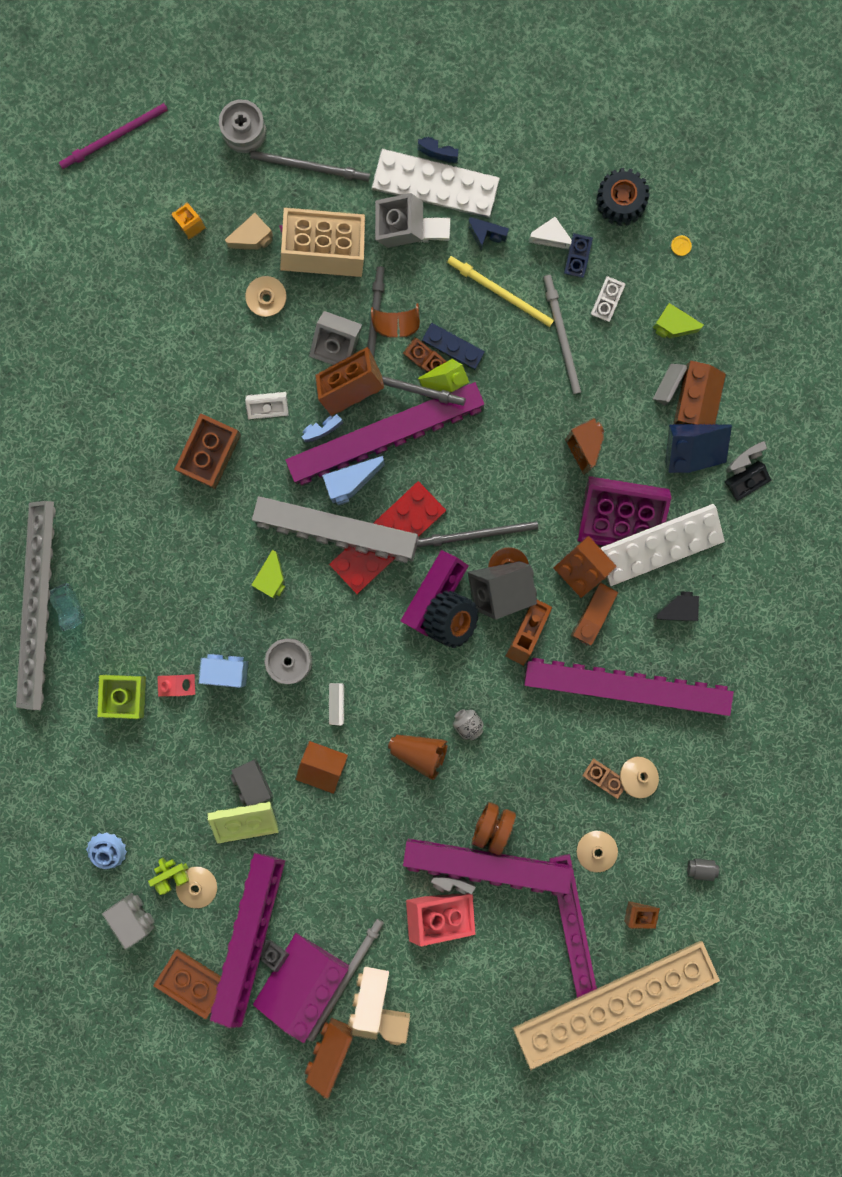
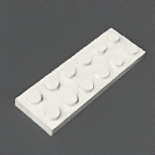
(436, 183)
(664, 544)

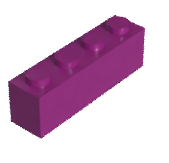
(442, 577)

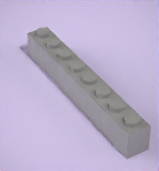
(336, 529)

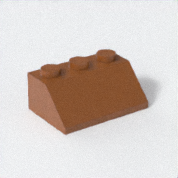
(349, 381)
(699, 394)
(585, 444)
(329, 1056)

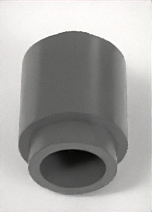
(702, 869)

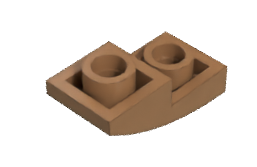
(604, 778)

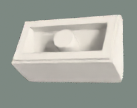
(267, 405)
(336, 703)

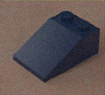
(696, 446)

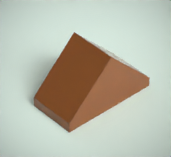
(641, 915)

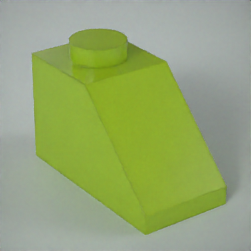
(676, 323)
(445, 377)
(270, 577)

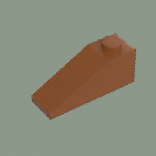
(594, 614)
(528, 633)

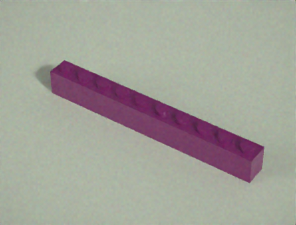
(382, 434)
(628, 688)

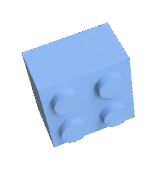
(223, 672)

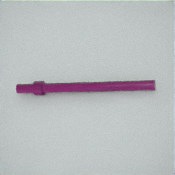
(78, 155)

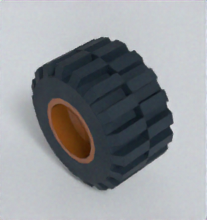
(622, 196)
(450, 619)

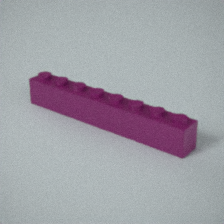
(485, 865)
(247, 940)

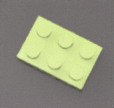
(243, 822)

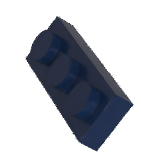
(453, 346)

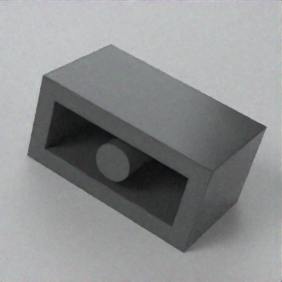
(251, 783)

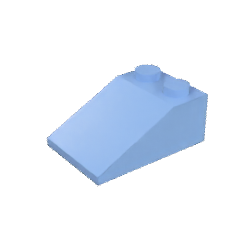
(348, 481)

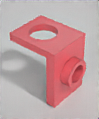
(172, 685)

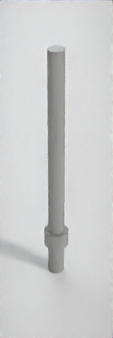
(552, 296)

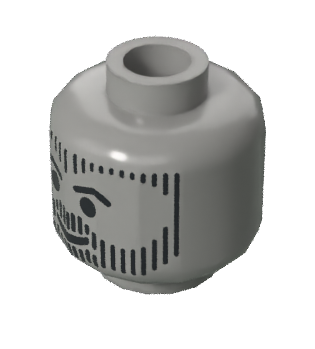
(468, 724)

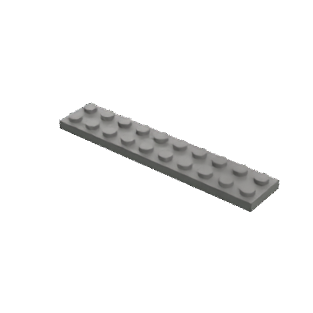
(34, 605)

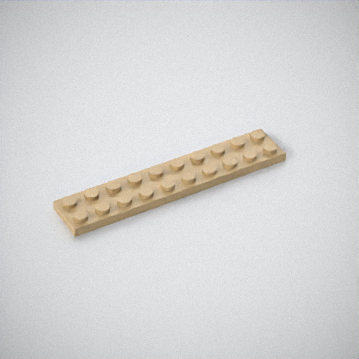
(616, 1004)

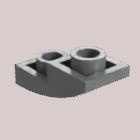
(273, 955)

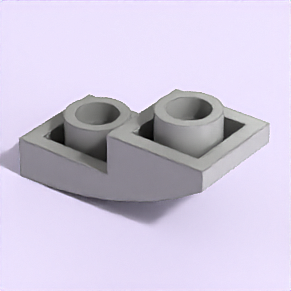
(743, 460)
(443, 882)

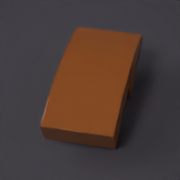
(423, 356)

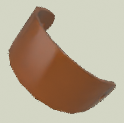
(387, 323)

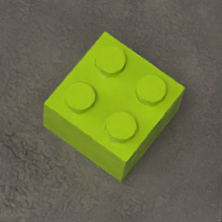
(121, 696)

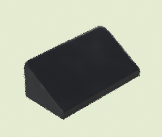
(748, 480)

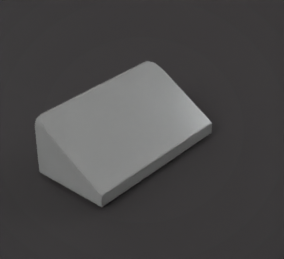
(669, 383)

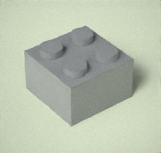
(399, 220)
(129, 920)

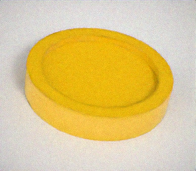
(681, 245)

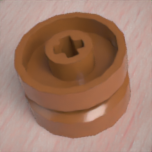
(493, 828)

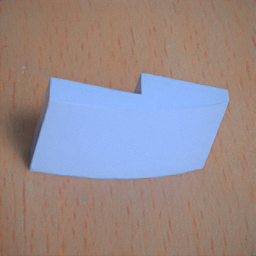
(316, 432)

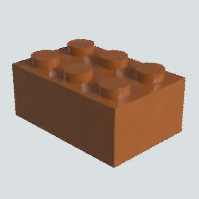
(207, 451)

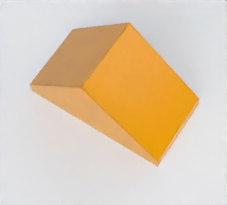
(188, 220)

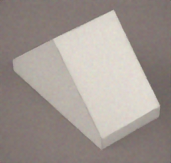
(551, 235)

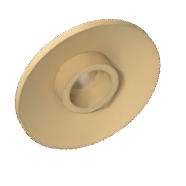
(265, 286)
(631, 779)
(591, 842)
(207, 888)

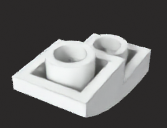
(436, 229)
(608, 299)

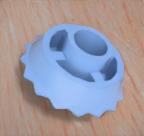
(111, 846)

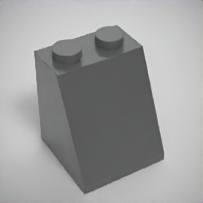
(503, 589)

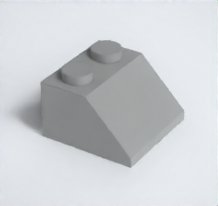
(334, 338)

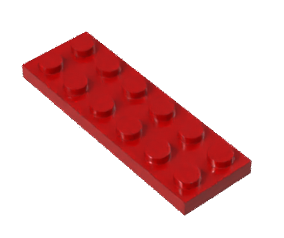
(410, 513)

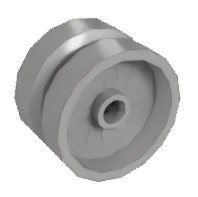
(242, 126)
(300, 665)

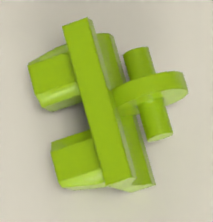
(161, 881)

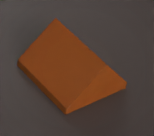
(321, 767)

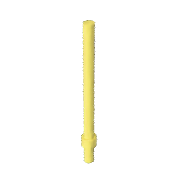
(466, 270)

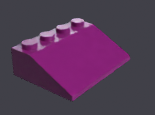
(621, 509)
(301, 987)

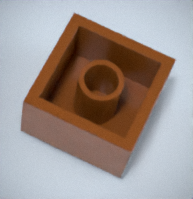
(585, 567)

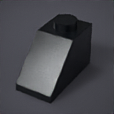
(680, 608)

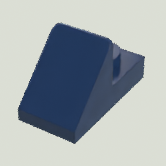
(481, 229)

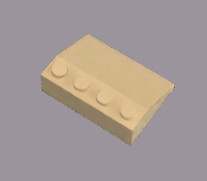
(322, 242)

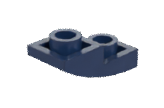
(430, 148)
(578, 255)

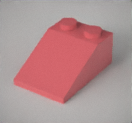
(440, 918)

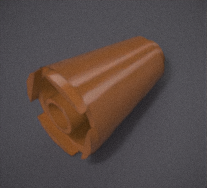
(419, 753)

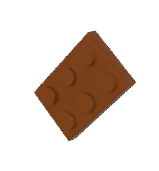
(189, 983)

